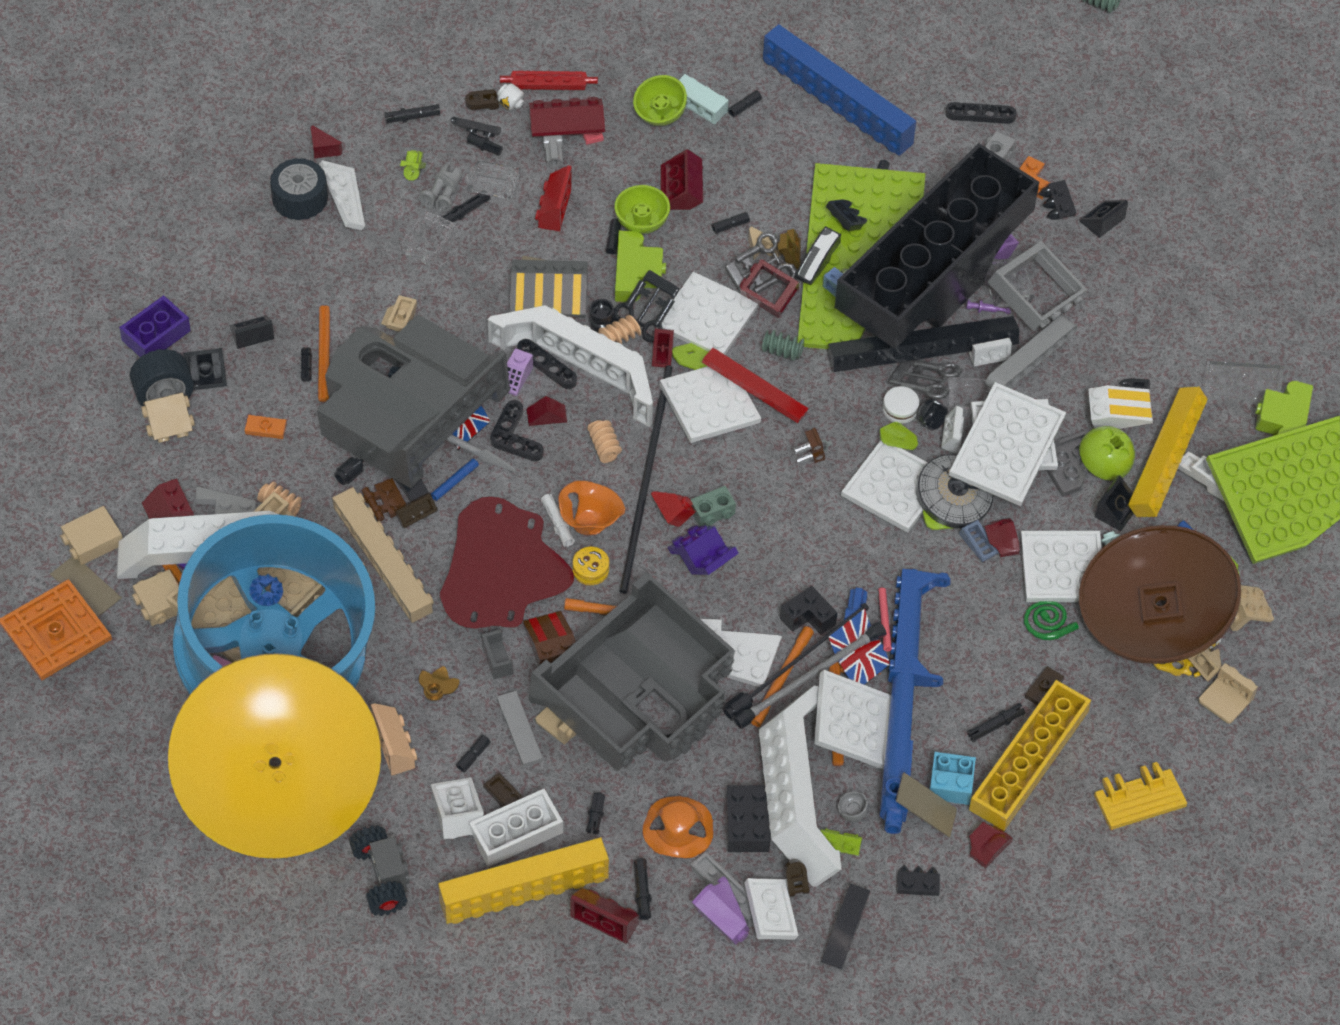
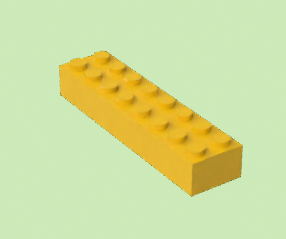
(1029, 755)
(523, 881)

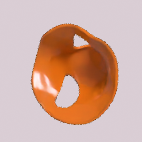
(596, 507)
(678, 817)

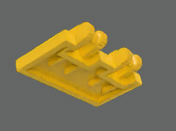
(1138, 801)

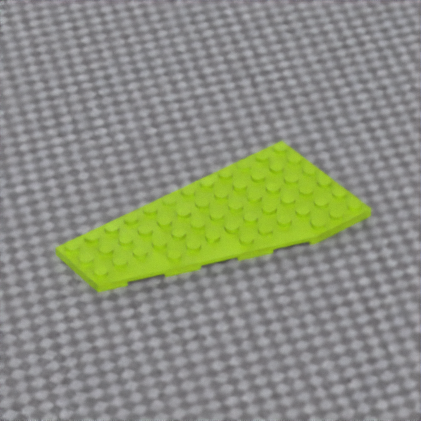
(881, 199)
(1282, 488)

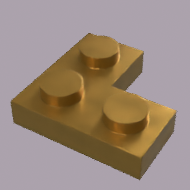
(790, 247)

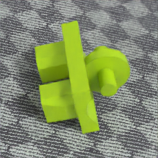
(413, 164)

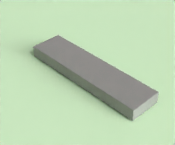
(519, 729)
(711, 871)

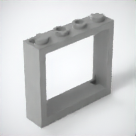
(1054, 268)

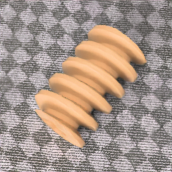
(621, 329)
(604, 440)
(267, 490)

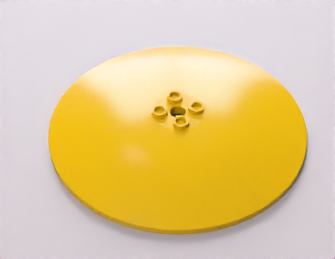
(265, 711)

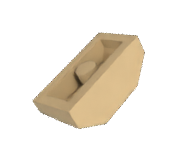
(400, 313)

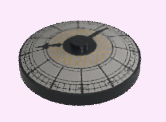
(948, 498)

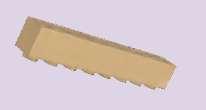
(382, 554)

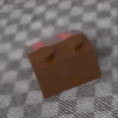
(549, 636)

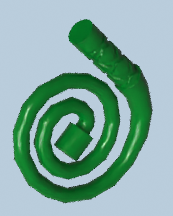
(1046, 617)

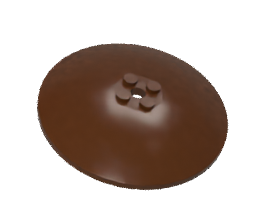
(1156, 565)

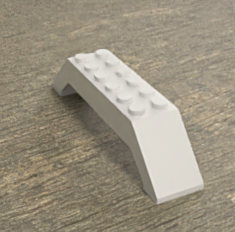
(580, 347)
(169, 540)
(790, 791)

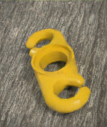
(1168, 667)

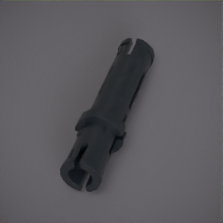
(412, 113)
(460, 211)
(1003, 718)
(642, 895)

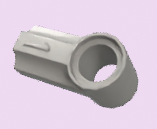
(553, 148)

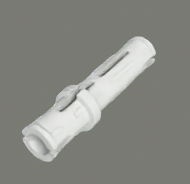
(560, 526)

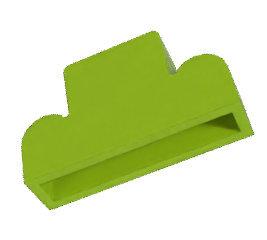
(634, 262)
(1284, 411)

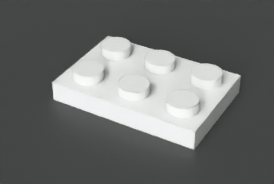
(771, 909)

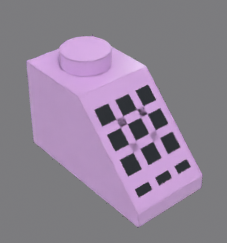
(519, 368)

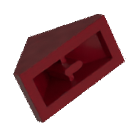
(324, 144)
(662, 347)
(546, 412)

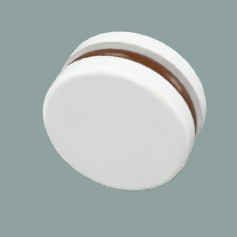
(901, 404)

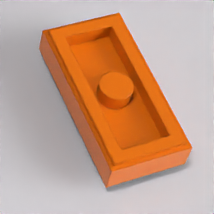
(265, 426)

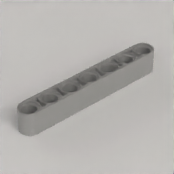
(1032, 353)

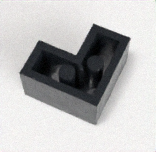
(811, 608)

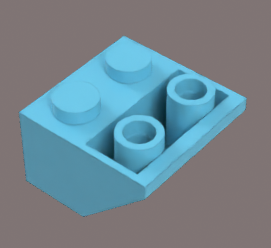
(953, 777)

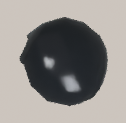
(932, 414)

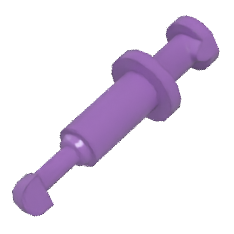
(986, 307)

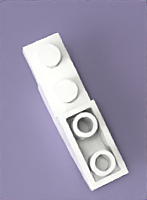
(1199, 470)

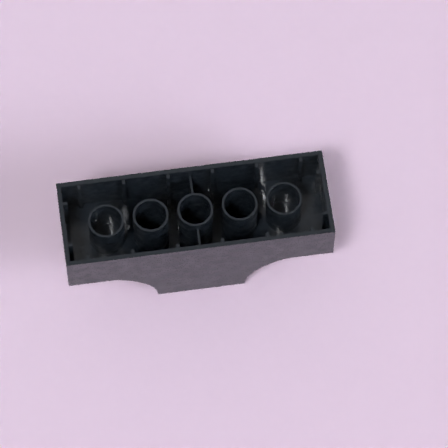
(938, 248)

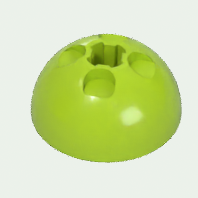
(660, 100)
(642, 208)
(1107, 452)

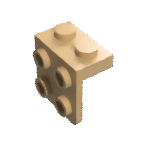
(1252, 607)
(1228, 694)
(554, 726)

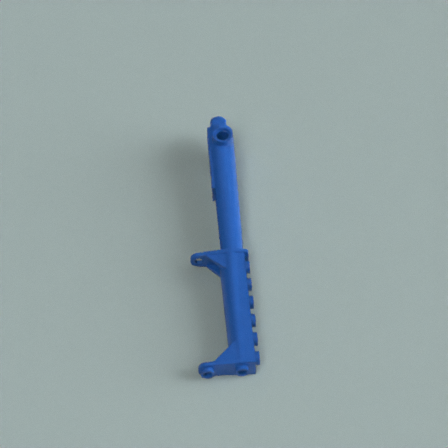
(904, 674)

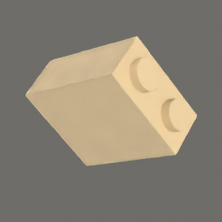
(91, 535)

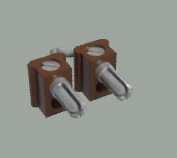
(815, 447)

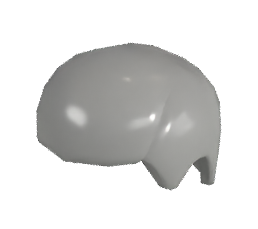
(853, 806)

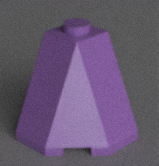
(722, 910)

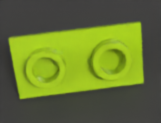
(844, 843)

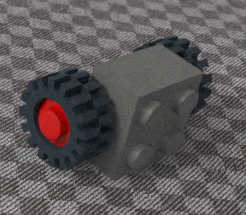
(388, 869)

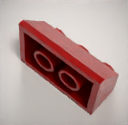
(555, 199)

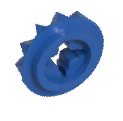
(267, 598)

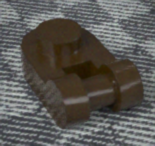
(475, 100)
(794, 872)

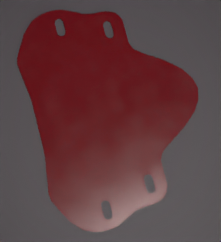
(500, 566)

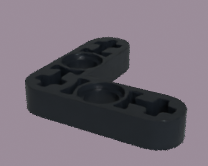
(507, 434)

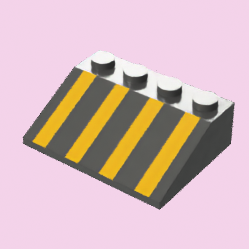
(549, 283)

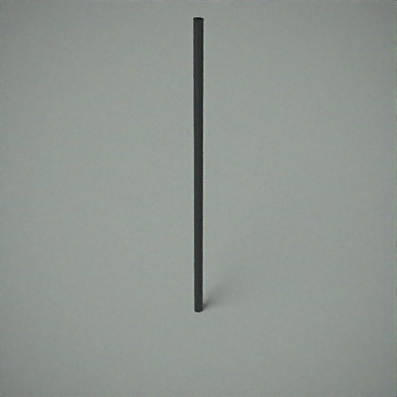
(644, 487)

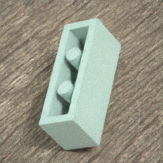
(704, 100)

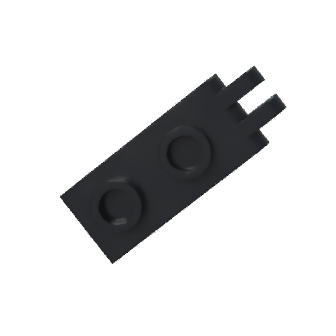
(473, 126)

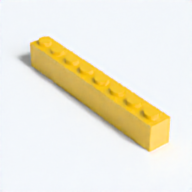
(1168, 452)

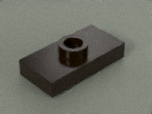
(416, 510)
(1042, 685)
(502, 790)

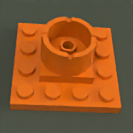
(55, 629)

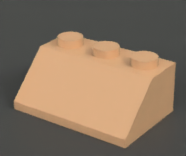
(393, 739)

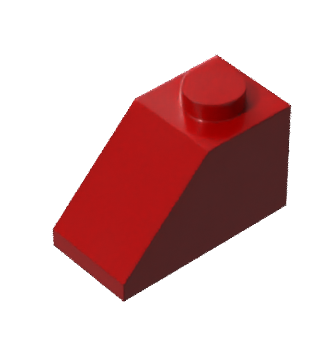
(674, 507)

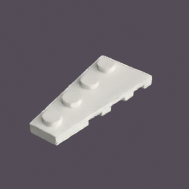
(344, 190)

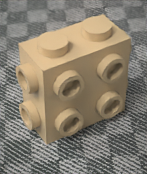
(168, 417)
(152, 596)

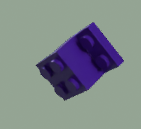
(702, 550)

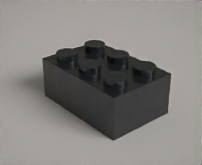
(747, 819)

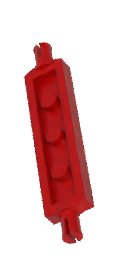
(549, 80)

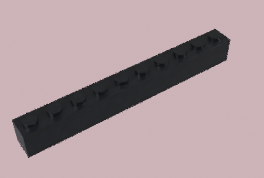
(921, 344)

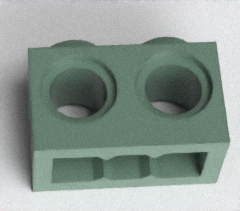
(711, 503)

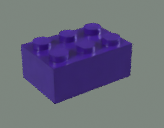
(155, 327)

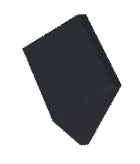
(1105, 216)
(252, 331)
(206, 368)
(1114, 506)

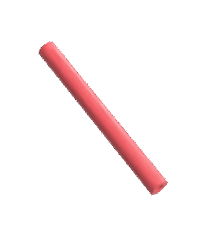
(884, 618)

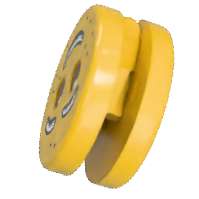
(590, 565)

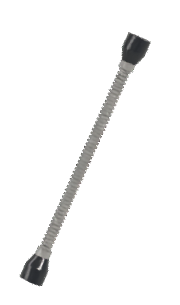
(873, 633)

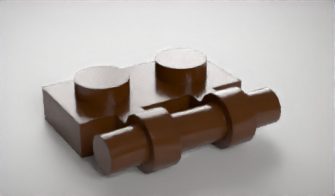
(389, 496)

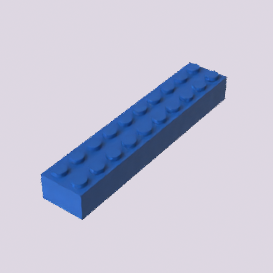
(839, 90)

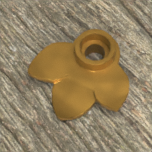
(439, 682)

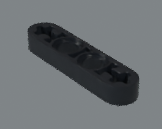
(980, 110)
(549, 362)

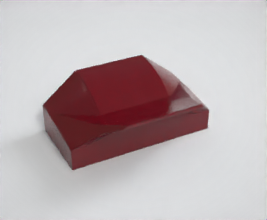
(1003, 537)
(988, 843)

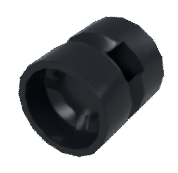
(601, 314)

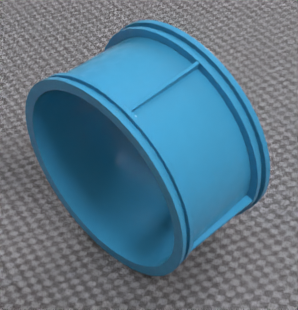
(276, 543)

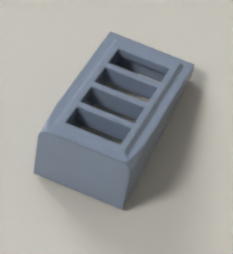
(969, 539)

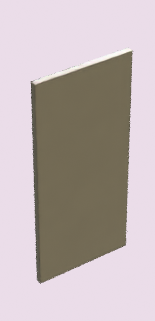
(88, 584)
(926, 804)

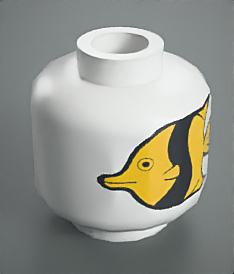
(510, 96)

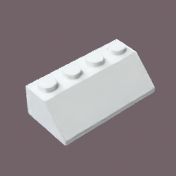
(516, 827)

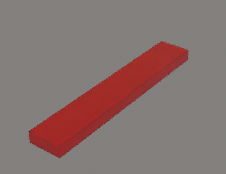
(755, 385)

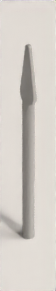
(483, 454)

